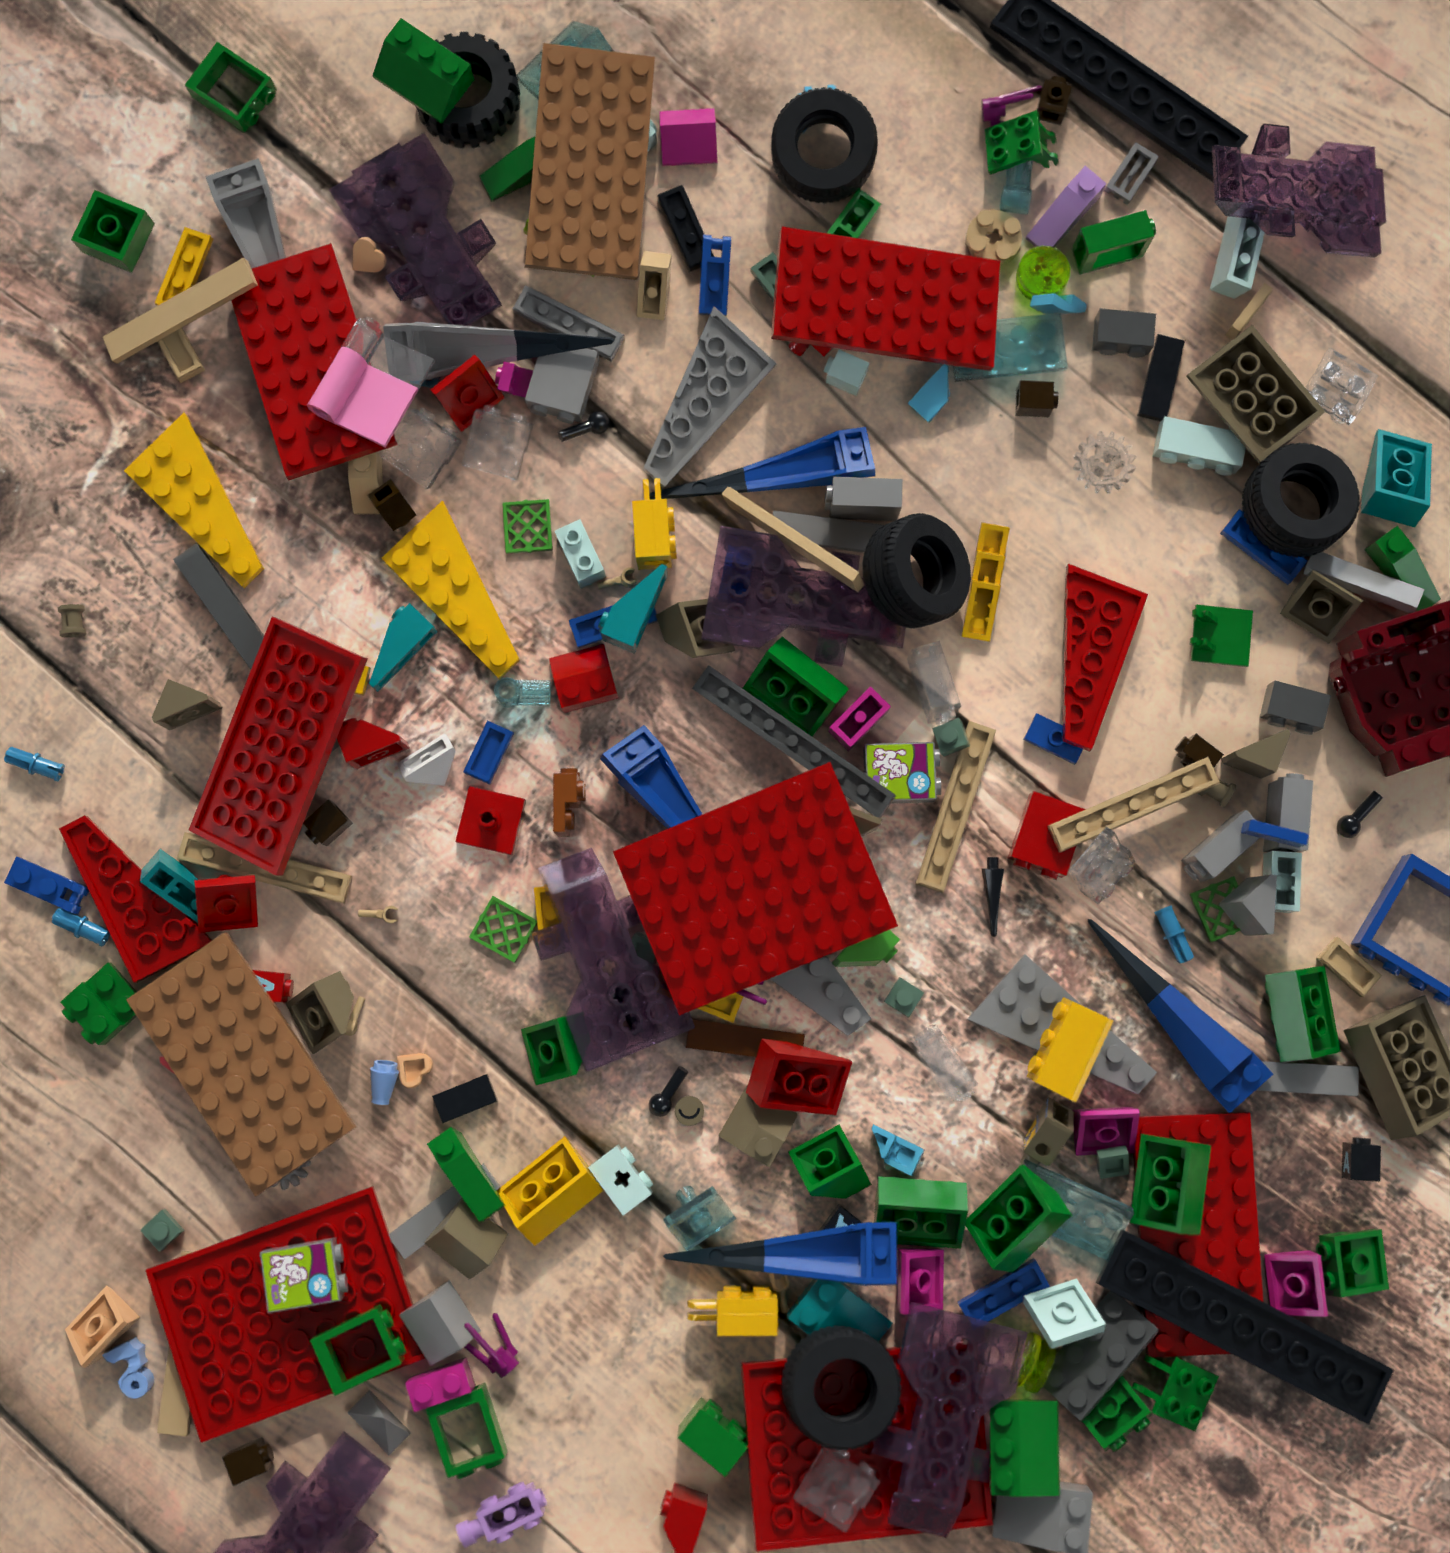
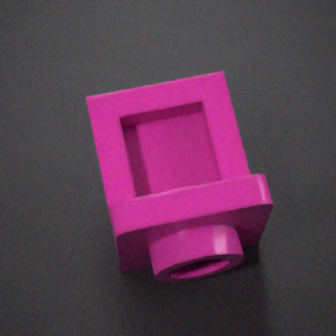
(513, 379)

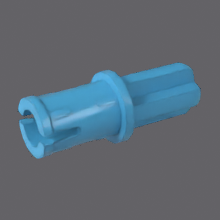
(34, 763)
(81, 926)
(1174, 934)

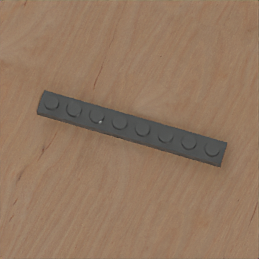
(792, 740)

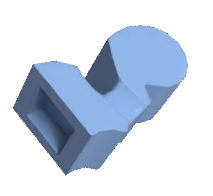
(137, 1378)

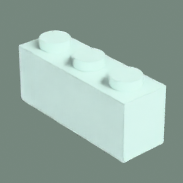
(1237, 257)
(1198, 446)

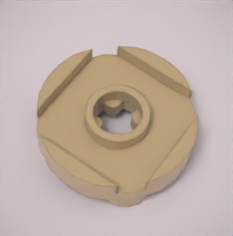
(994, 222)

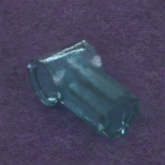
(1016, 191)
(526, 692)

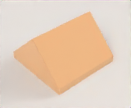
(100, 1326)

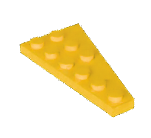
(189, 490)
(443, 576)

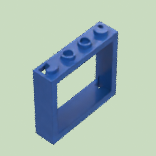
(1392, 963)

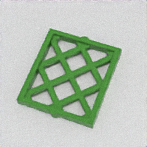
(526, 506)
(1213, 888)
(484, 918)

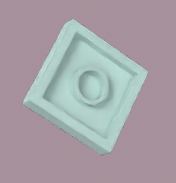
(1064, 1313)

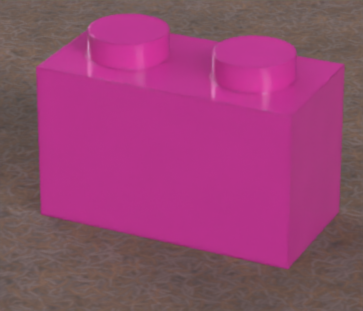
(859, 719)
(440, 1384)

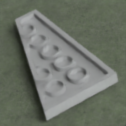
(826, 993)
(1023, 1010)

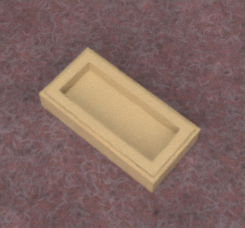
(1249, 311)
(181, 355)
(1349, 967)

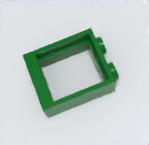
(211, 70)
(1113, 241)
(329, 1359)
(490, 1459)

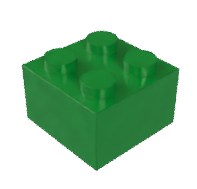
(113, 231)
(713, 1436)

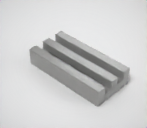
(1119, 192)

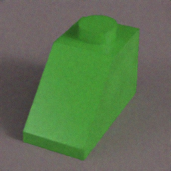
(869, 951)

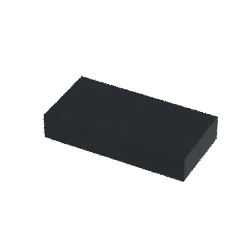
(465, 1098)

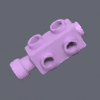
(513, 1512)

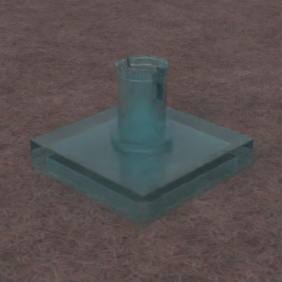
(698, 1216)

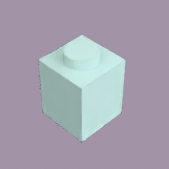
(846, 372)

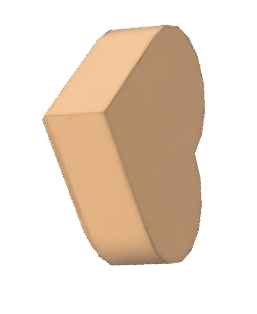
(367, 257)
(412, 1068)

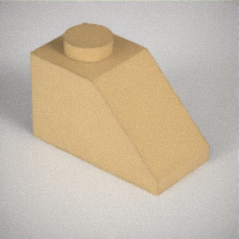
(653, 285)
(364, 478)

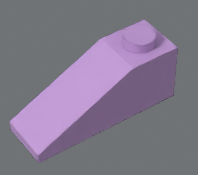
(1067, 209)

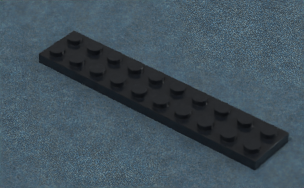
(1117, 81)
(1245, 1326)

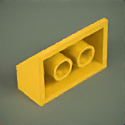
(1069, 1048)
(549, 1191)

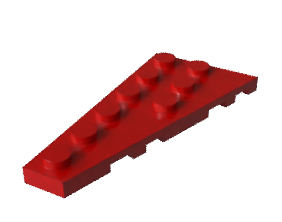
(1097, 637)
(141, 923)

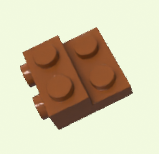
(567, 794)

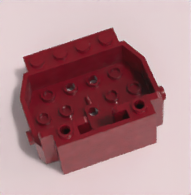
(1382, 699)

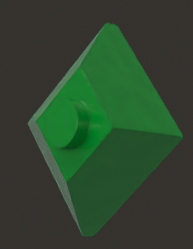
(551, 1051)
(830, 1165)

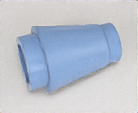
(383, 1079)

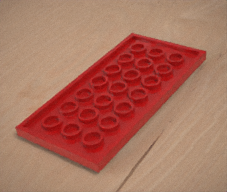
(885, 299)
(291, 337)
(277, 745)
(1229, 1225)

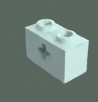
(580, 553)
(1288, 882)
(606, 1173)

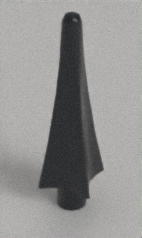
(993, 881)

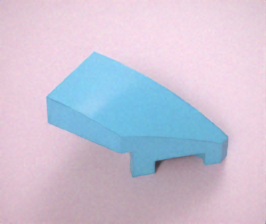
(1057, 304)
(932, 395)
(897, 1151)

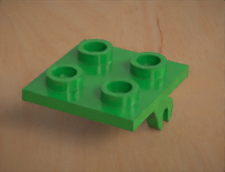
(1018, 142)
(1221, 635)
(1184, 1393)

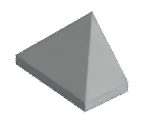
(379, 1422)

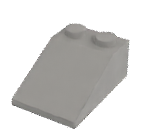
(1047, 1521)

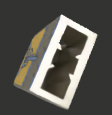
(1048, 1133)

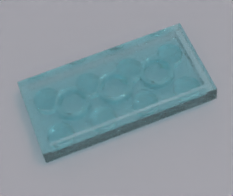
(1023, 348)
(1094, 1217)

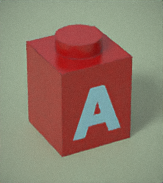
(276, 984)

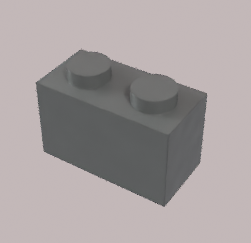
(1124, 332)
(1295, 707)

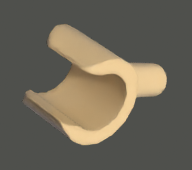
(619, 580)
(377, 914)
(352, 1022)
(780, 1286)

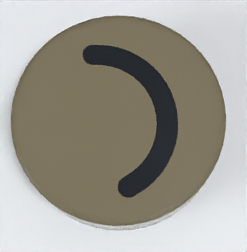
(689, 1110)

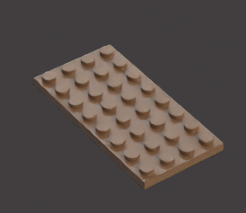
(589, 161)
(241, 1064)

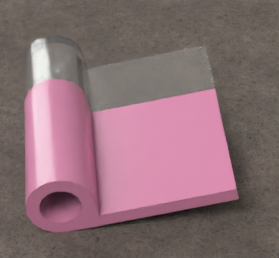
(370, 383)

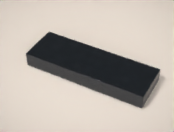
(683, 225)
(1161, 377)

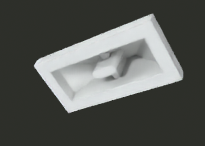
(429, 763)

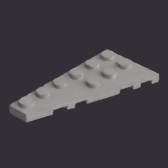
(714, 384)

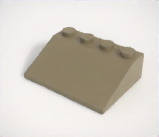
(1255, 394)
(1404, 1066)

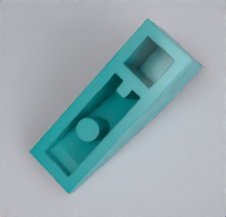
(403, 639)
(171, 882)

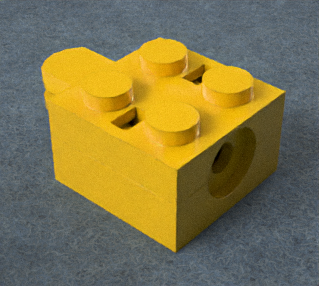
(652, 529)
(739, 1311)

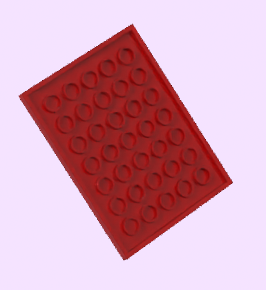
(755, 888)
(254, 1363)
(783, 1456)

